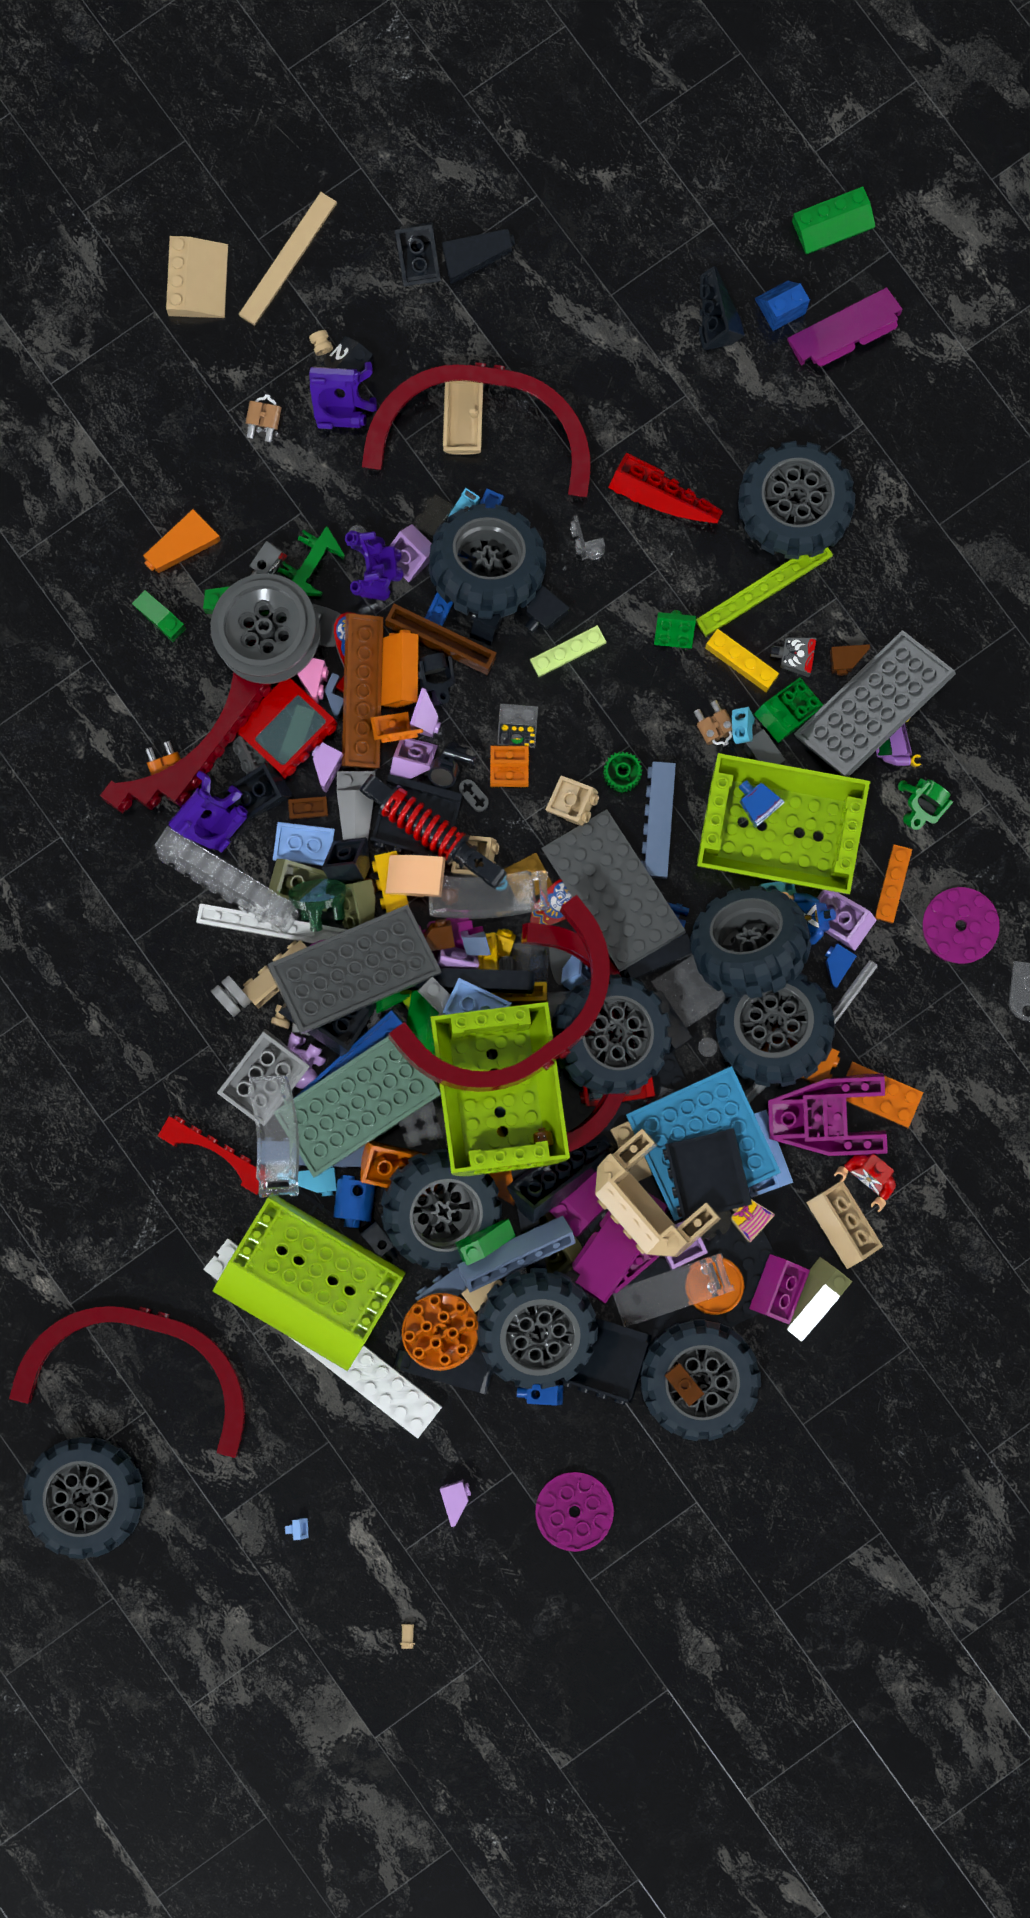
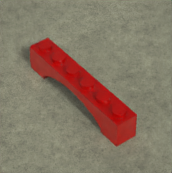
(176, 1132)

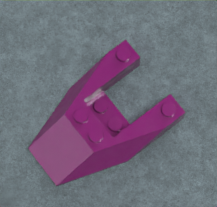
(817, 1116)

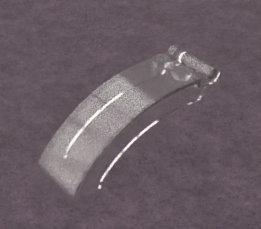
(476, 900)
(276, 1134)
(672, 1290)

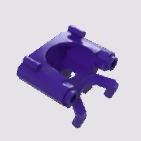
(339, 411)
(380, 565)
(211, 830)

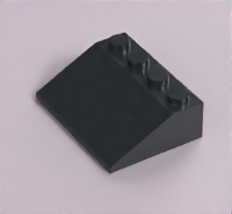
(340, 1033)

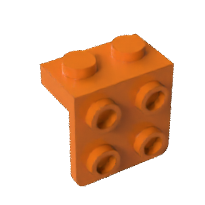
(393, 727)

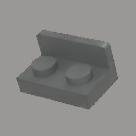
(248, 756)

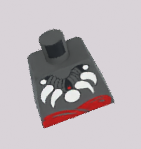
(271, 556)
(796, 655)

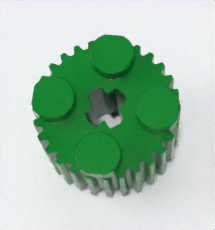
(624, 761)

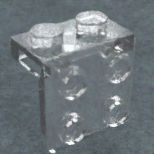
(590, 549)

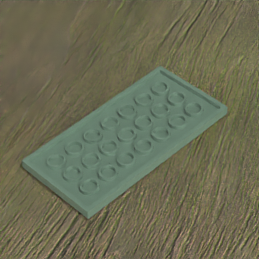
(358, 1105)

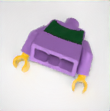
(897, 749)

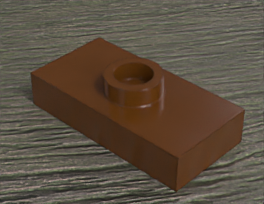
(308, 807)
(684, 1384)

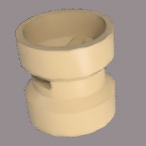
(320, 341)
(280, 1020)

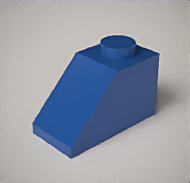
(838, 963)

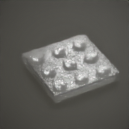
(688, 992)

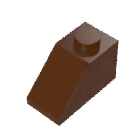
(847, 657)
(439, 935)

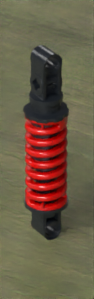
(430, 831)

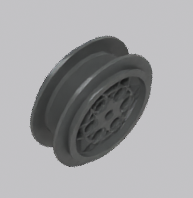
(245, 603)

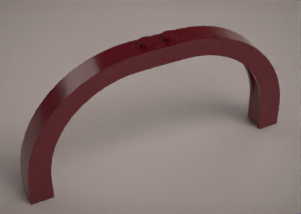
(385, 415)
(571, 943)
(482, 1081)
(33, 1360)

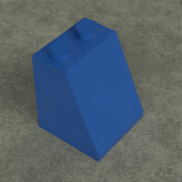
(783, 304)

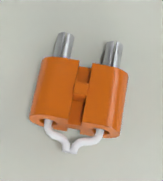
(158, 765)

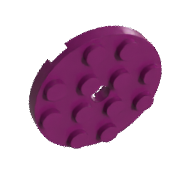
(941, 931)
(574, 1532)

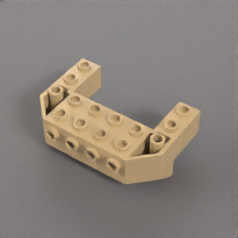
(636, 1208)

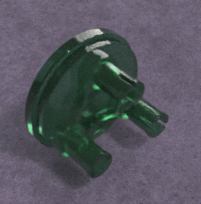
(317, 895)

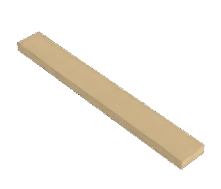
(287, 258)

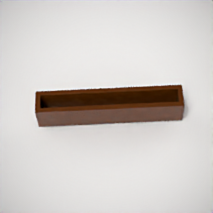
(442, 639)

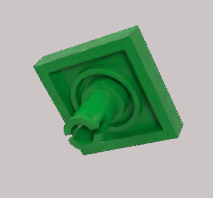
(675, 629)

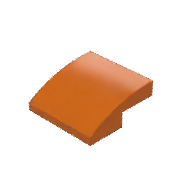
(509, 766)

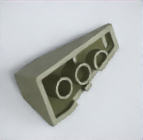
(359, 903)

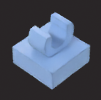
(298, 1529)

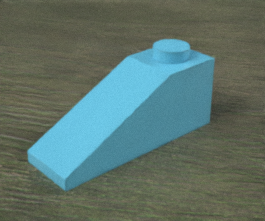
(324, 1183)

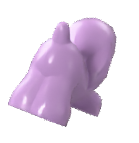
(310, 1056)

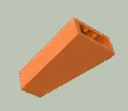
(181, 542)

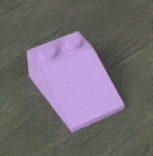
(851, 919)

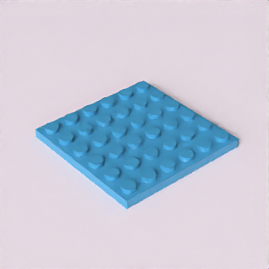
(701, 1110)

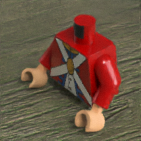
(873, 1173)

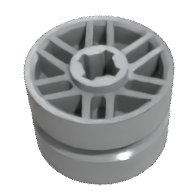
(231, 996)

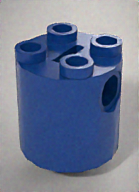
(353, 1207)

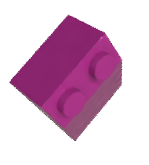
(580, 1207)

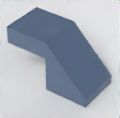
(335, 701)
(475, 944)

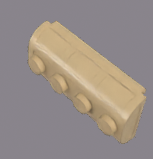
(462, 417)

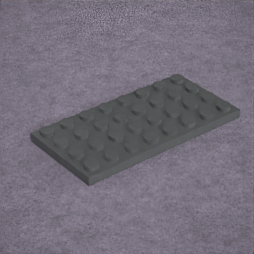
(874, 704)
(615, 888)
(354, 969)

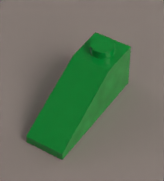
(159, 616)
(484, 1242)

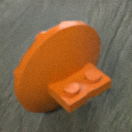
(440, 1331)

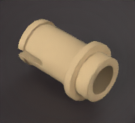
(407, 1636)

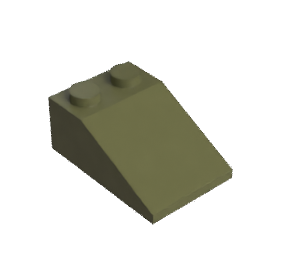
(289, 874)

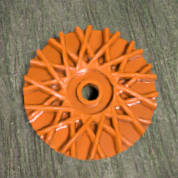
(727, 1301)

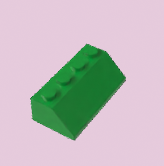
(834, 220)
(420, 1020)

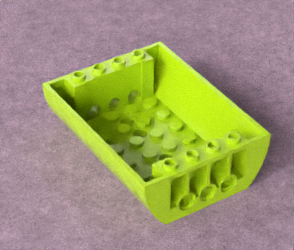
(812, 803)
(531, 1105)
(299, 1296)

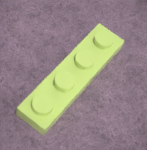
(568, 651)

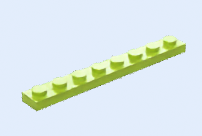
(759, 591)

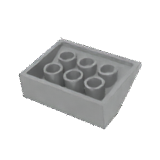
(265, 1058)

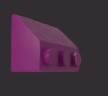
(779, 1289)

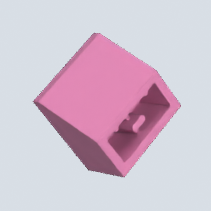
(313, 677)

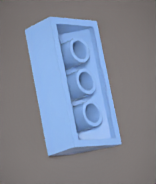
(781, 1179)

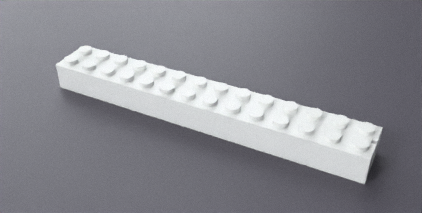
(367, 1374)

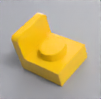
(505, 942)

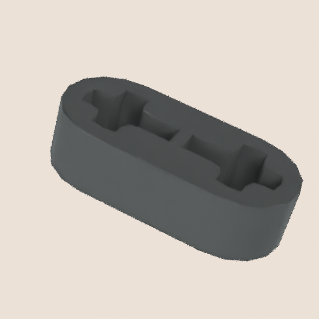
(470, 798)

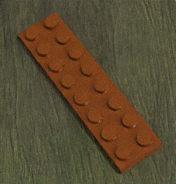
(362, 689)

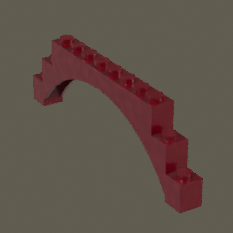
(181, 778)

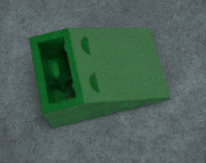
(788, 709)

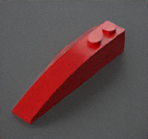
(651, 488)

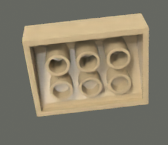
(196, 277)

